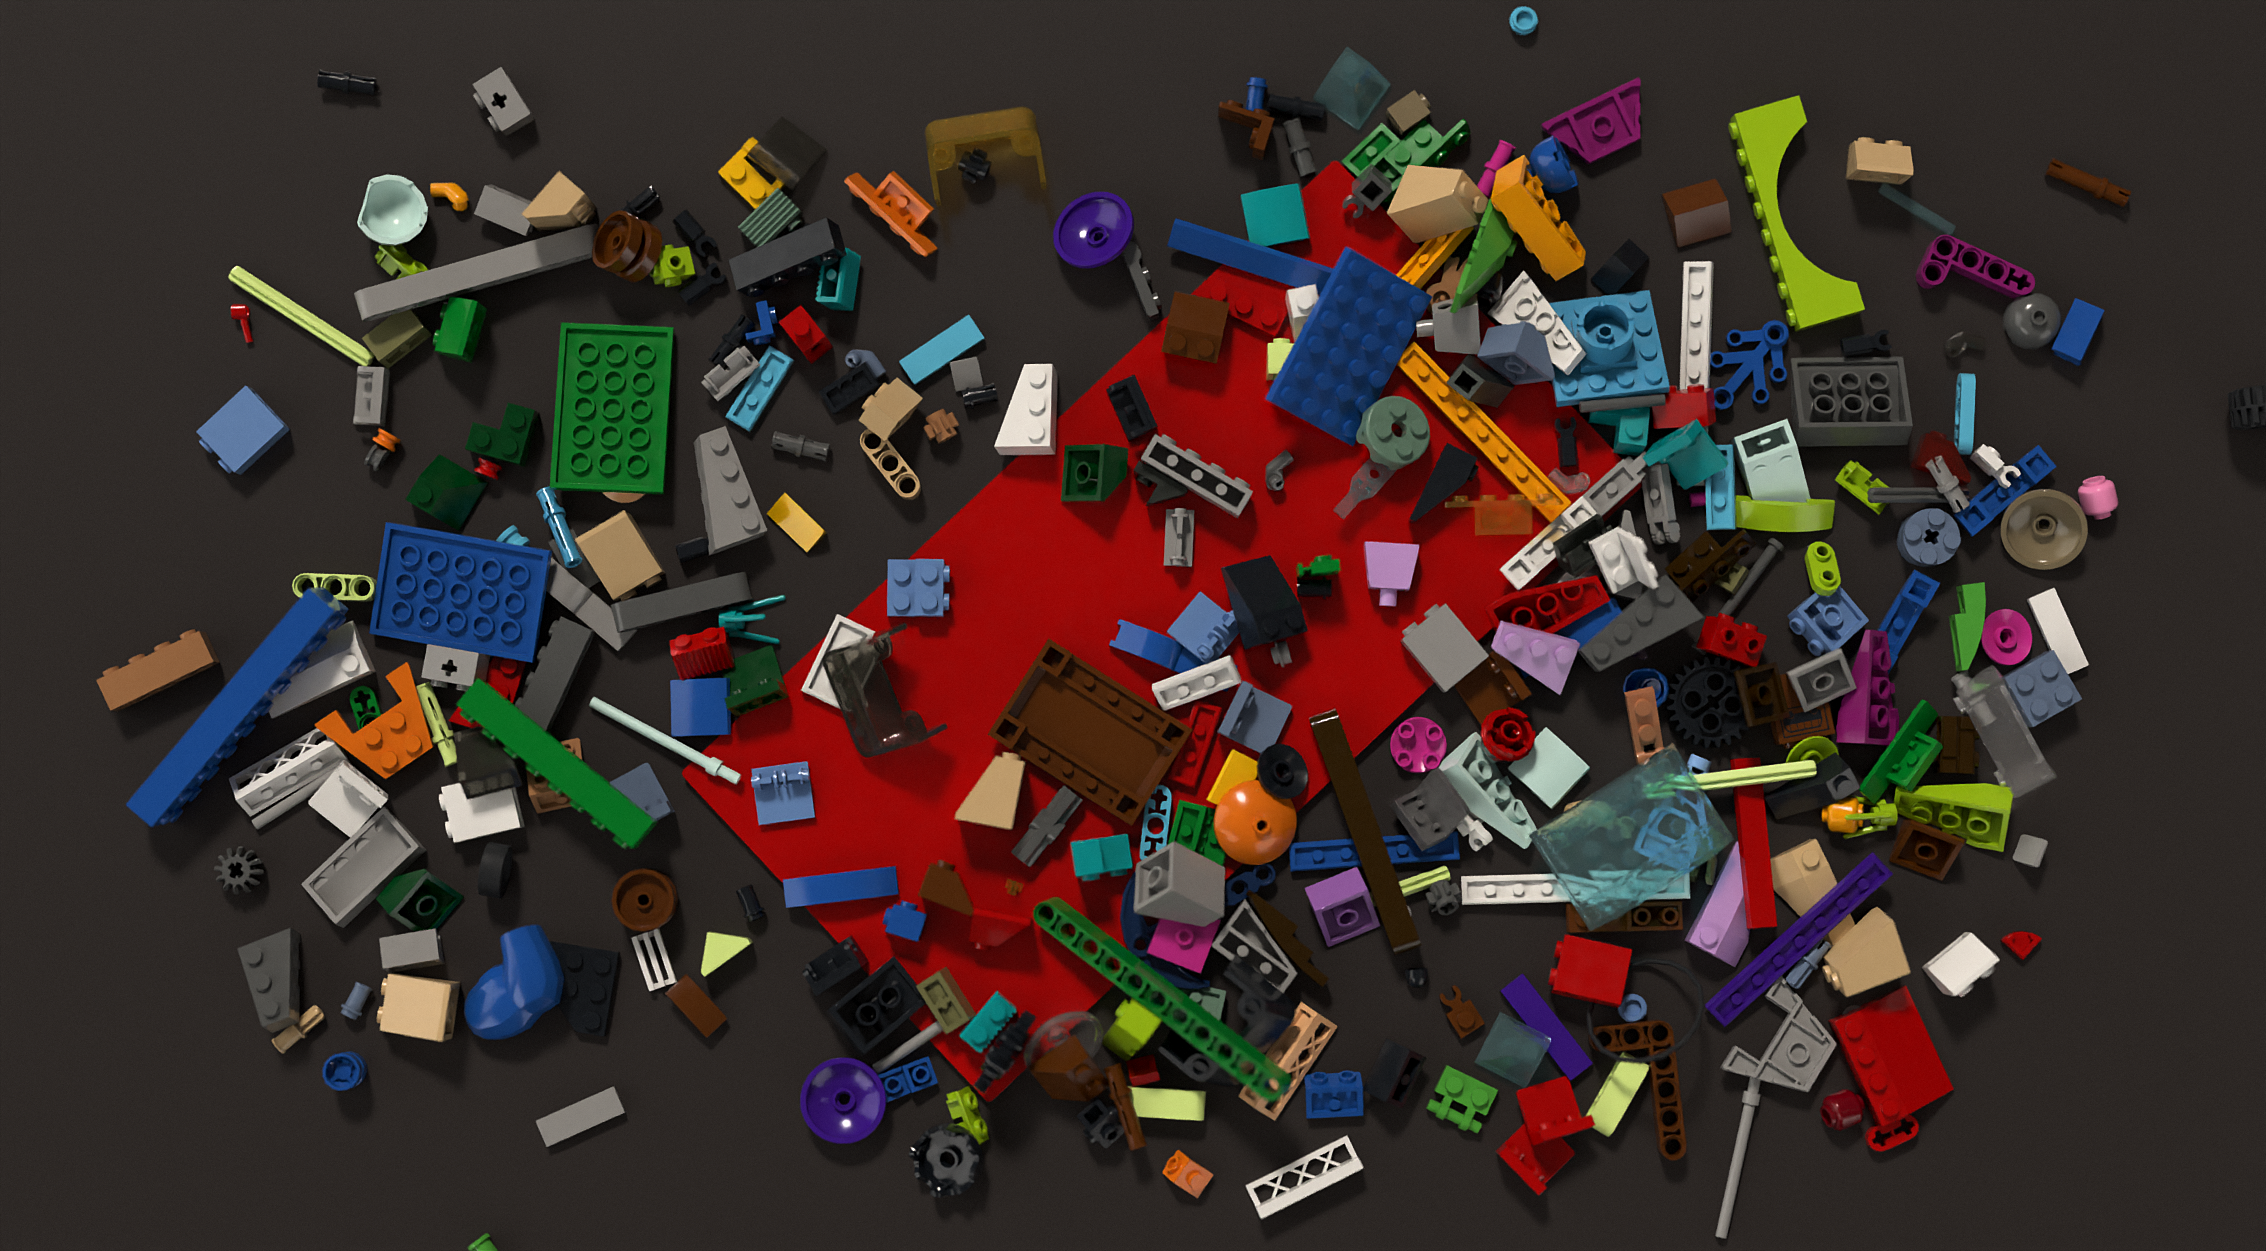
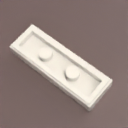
(2057, 630)
(1196, 683)

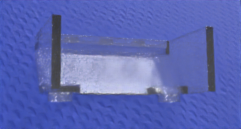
(2003, 732)

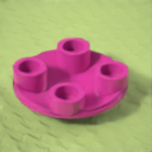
(1418, 745)

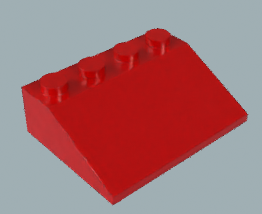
(1891, 1056)

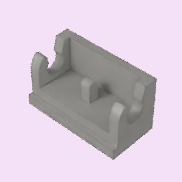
(504, 209)
(371, 396)
(411, 951)

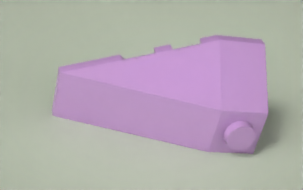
(1721, 921)

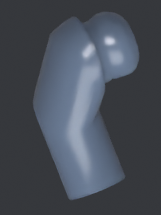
(857, 357)

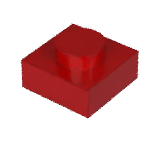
(1142, 1070)

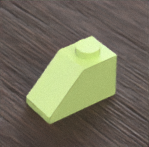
(1276, 356)

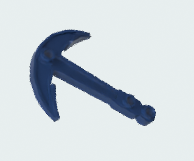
(1135, 927)

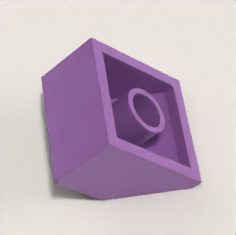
(1342, 906)

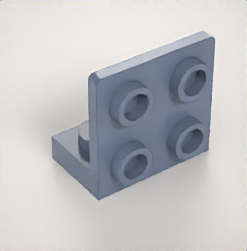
(1254, 718)
(645, 791)

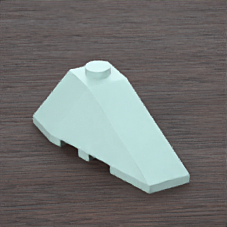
(1487, 791)

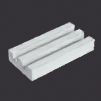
(643, 963)

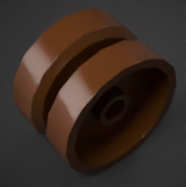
(627, 246)
(629, 906)

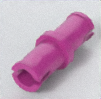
(1499, 159)

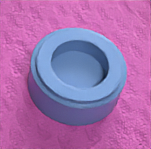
(1632, 1008)

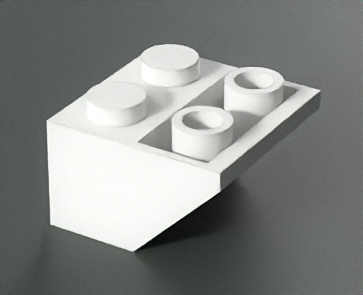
(1960, 965)

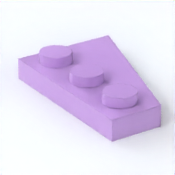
(1537, 653)

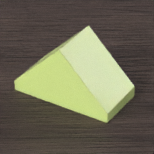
(720, 949)

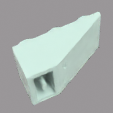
(1771, 464)

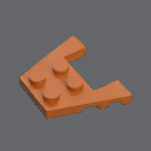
(391, 738)

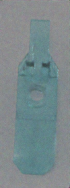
(1363, 485)

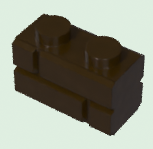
(1958, 739)

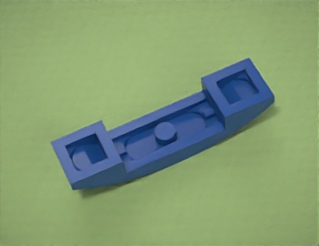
(1994, 498)
(1906, 610)
(840, 886)

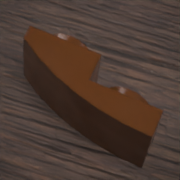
(696, 1005)

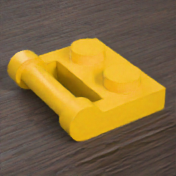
(746, 178)

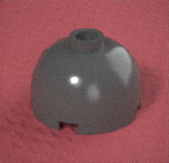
(2032, 320)

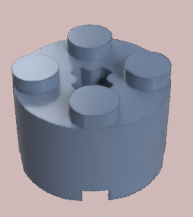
(1942, 545)

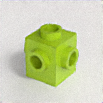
(673, 266)

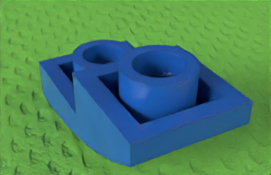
(908, 1078)

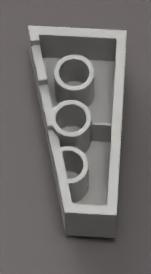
(726, 494)

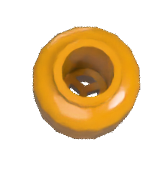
(1835, 815)

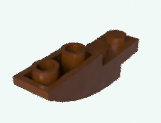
(1643, 917)

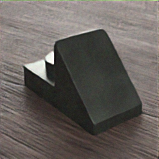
(1166, 488)

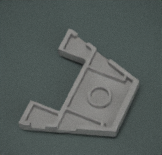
(1795, 1051)

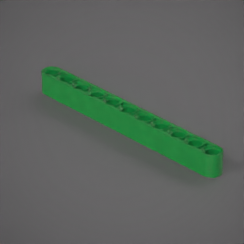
(1174, 998)

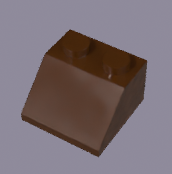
(1195, 327)
(946, 887)
(1069, 1072)

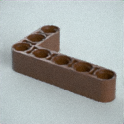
(1656, 1077)

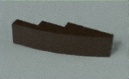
(1281, 931)

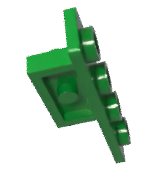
(1424, 148)
(1906, 756)

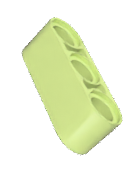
(349, 585)
(1616, 1094)
(1168, 1103)

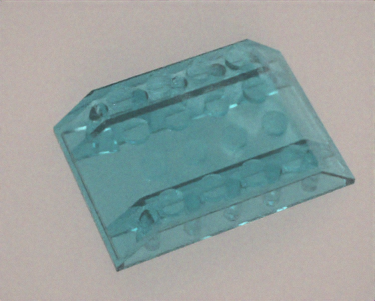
(1631, 838)

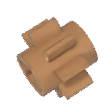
(941, 426)

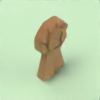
(1450, 280)

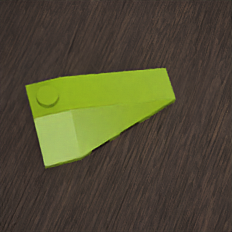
(1968, 810)

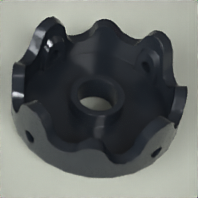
(935, 1171)

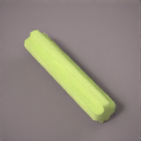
(1421, 881)

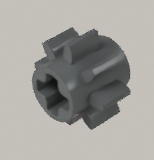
(1443, 897)

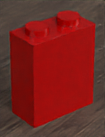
(1590, 970)

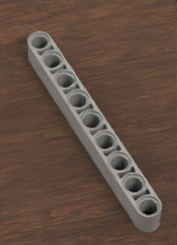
(476, 273)

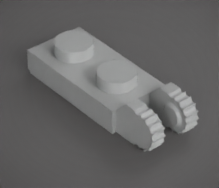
(1660, 504)

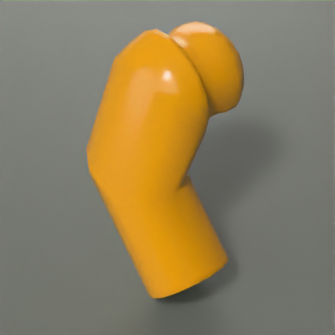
(452, 192)

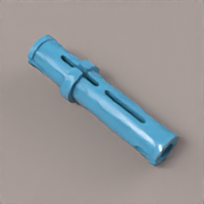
(555, 517)

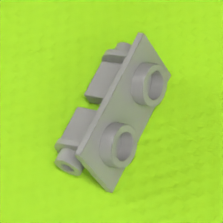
(721, 381)
(1179, 537)

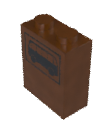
(1800, 723)

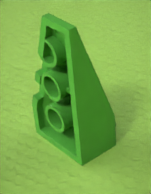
(1486, 256)

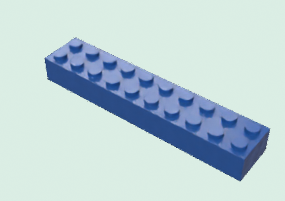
(237, 707)

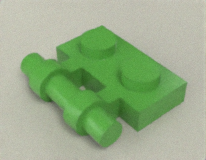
(1464, 1090)

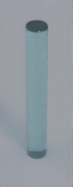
(1916, 208)

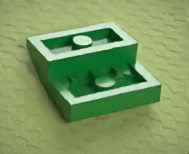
(1372, 151)
(1195, 831)

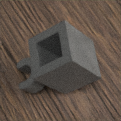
(1368, 189)

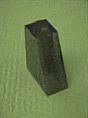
(483, 764)

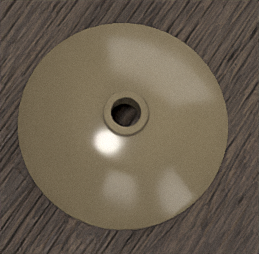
(2049, 544)

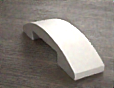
(1540, 550)

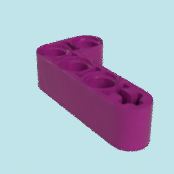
(1977, 273)

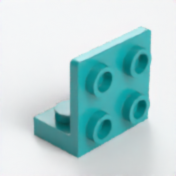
(1688, 453)

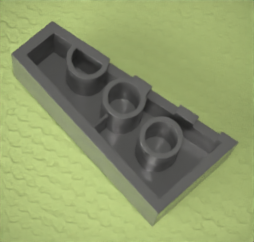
(1640, 624)

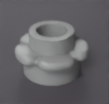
(1281, 653)

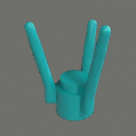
(734, 619)

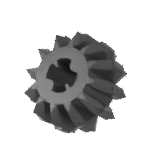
(229, 872)

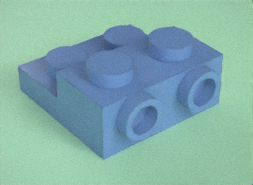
(917, 588)
(1827, 621)

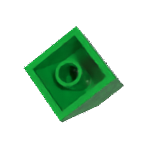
(459, 328)

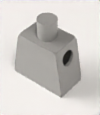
(1453, 331)

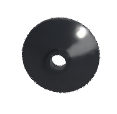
(1290, 767)

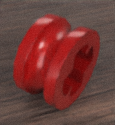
(488, 468)

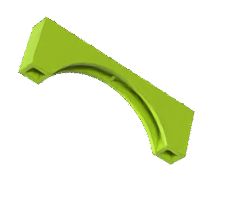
(1808, 291)

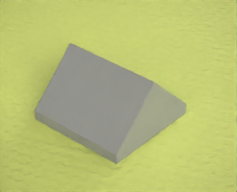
(1821, 679)

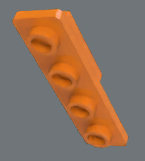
(898, 206)

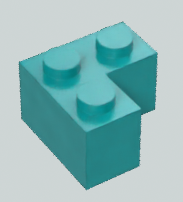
(1630, 428)
(1101, 856)

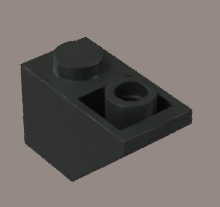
(1479, 382)

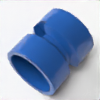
(344, 1070)

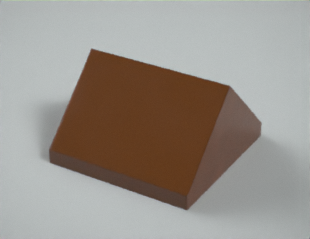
(1697, 212)
(1925, 849)

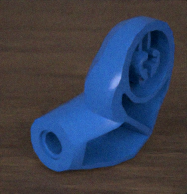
(519, 989)

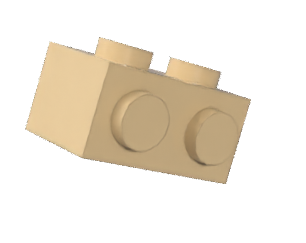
(889, 408)

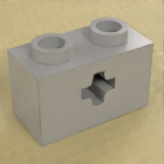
(497, 86)
(441, 661)

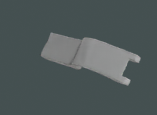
(585, 605)

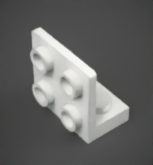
(1623, 560)
(348, 798)

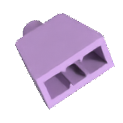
(1389, 568)

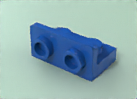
(1333, 1094)

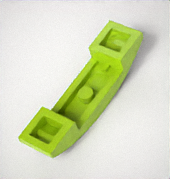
(1784, 516)

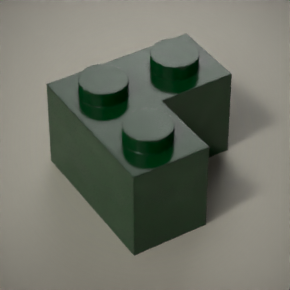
(508, 443)

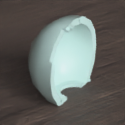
(392, 210)

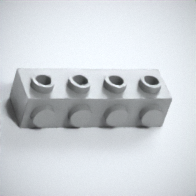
(1197, 476)

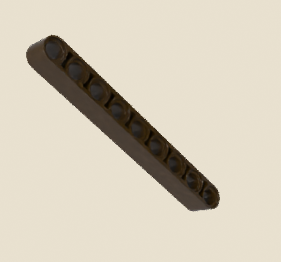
(1365, 831)

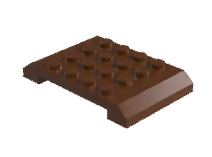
(1090, 732)

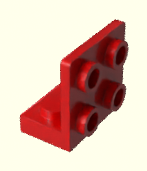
(1551, 1111)
(1537, 1162)

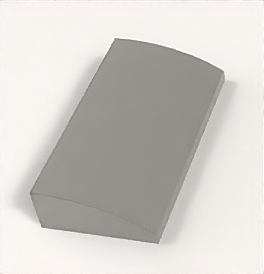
(363, 867)

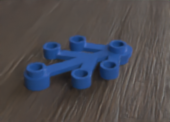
(1752, 361)

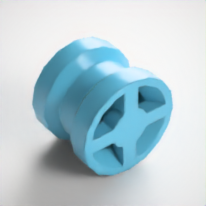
(512, 536)

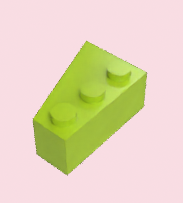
(1130, 1029)

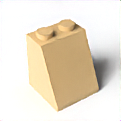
(1436, 202)
(621, 556)
(996, 793)
(1866, 955)
(418, 1006)

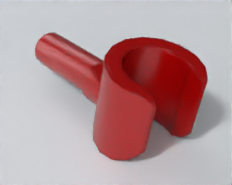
(242, 313)

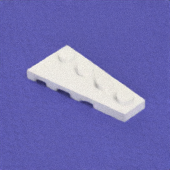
(1526, 303)

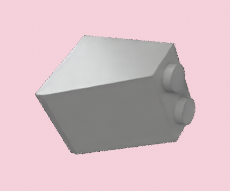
(1180, 886)

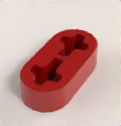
(1894, 1138)

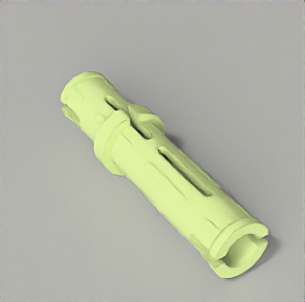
(437, 722)

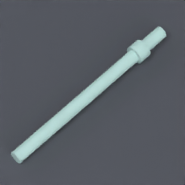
(713, 765)

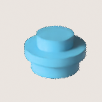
(1523, 20)

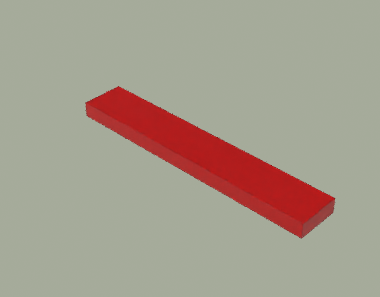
(1754, 850)

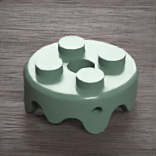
(1382, 443)

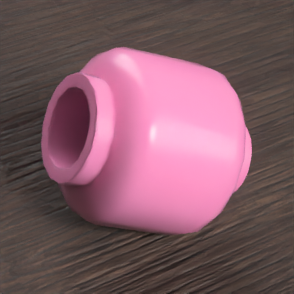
(2098, 497)

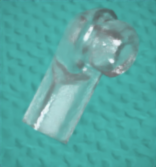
(1569, 484)

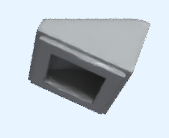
(966, 374)
(2030, 850)

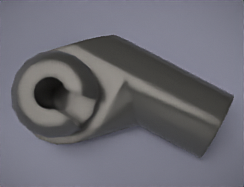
(1274, 470)

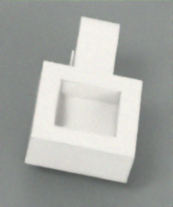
(1989, 461)
(1477, 833)

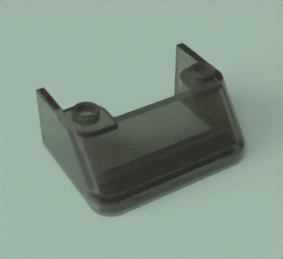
(868, 696)

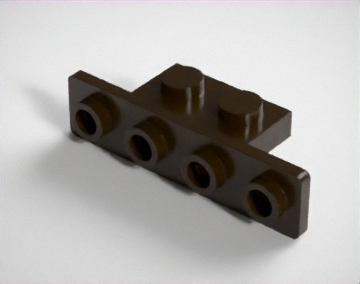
(1707, 562)

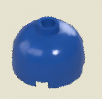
(1552, 166)

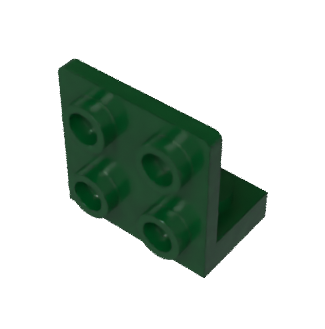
(755, 681)

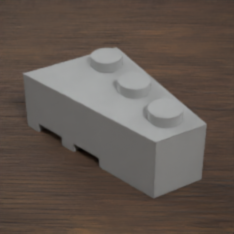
(1251, 942)

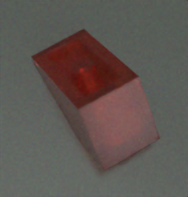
(1936, 445)

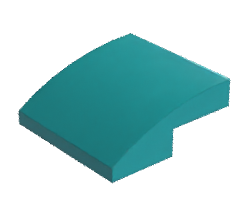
(1275, 215)

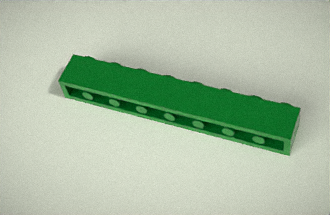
(556, 763)

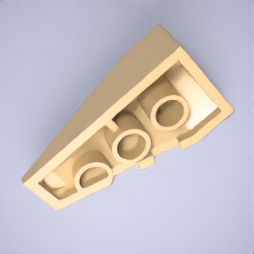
(1803, 879)

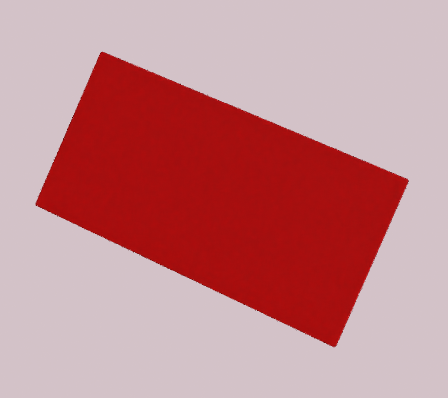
(1067, 574)

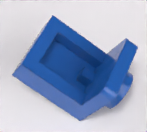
(767, 318)

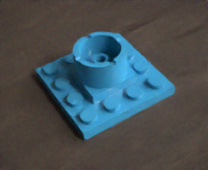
(1619, 345)

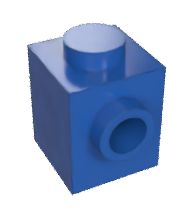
(905, 920)

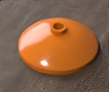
(1238, 818)

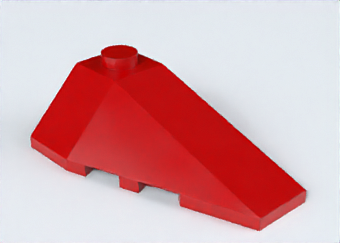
(1548, 606)

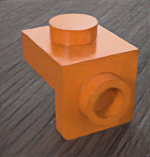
(1187, 1173)

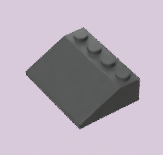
(1850, 401)

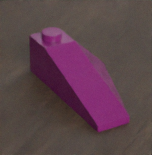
(1868, 711)

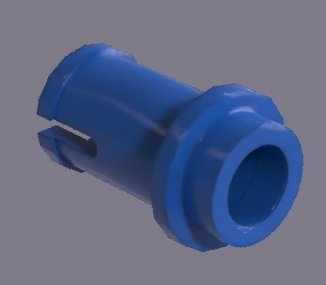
(1255, 93)

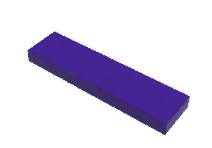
(1540, 1017)

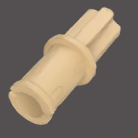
(298, 1030)

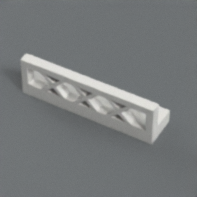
(288, 773)
(1309, 1186)

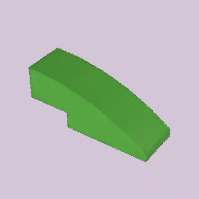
(1968, 625)

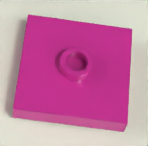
(1183, 943)

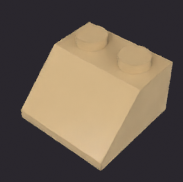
(1879, 162)

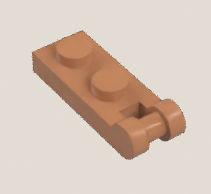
(1643, 722)

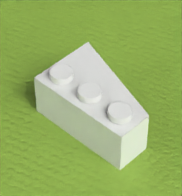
(1032, 414)

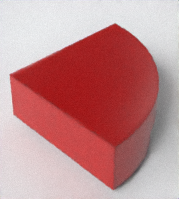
(2021, 942)

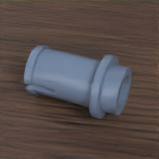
(356, 1000)

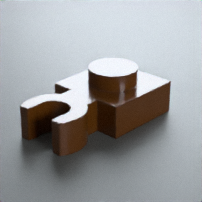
(1463, 1015)

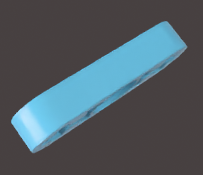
(1964, 413)
(1164, 805)

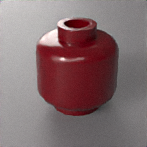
(1842, 1109)

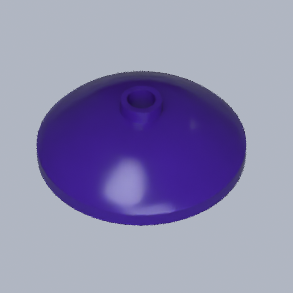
(1087, 221)
(826, 1113)

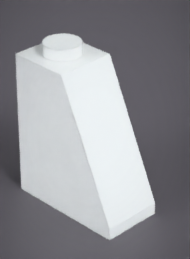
(1299, 306)

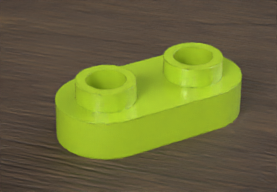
(1821, 566)

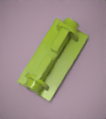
(395, 258)
(1856, 480)
(965, 1105)

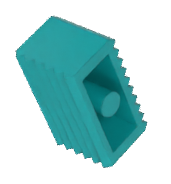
(839, 283)
(988, 1022)

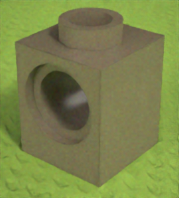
(1408, 112)

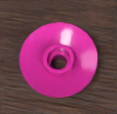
(2015, 633)

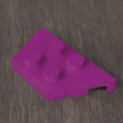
(1600, 124)

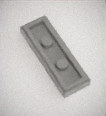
(580, 1116)

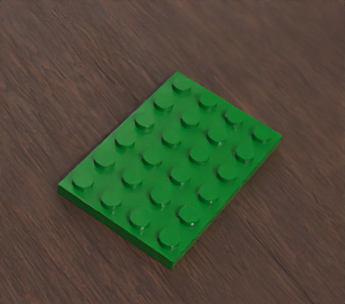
(612, 408)

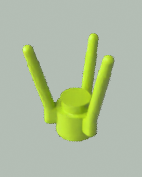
(1881, 815)

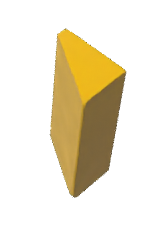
(796, 522)
(1235, 770)

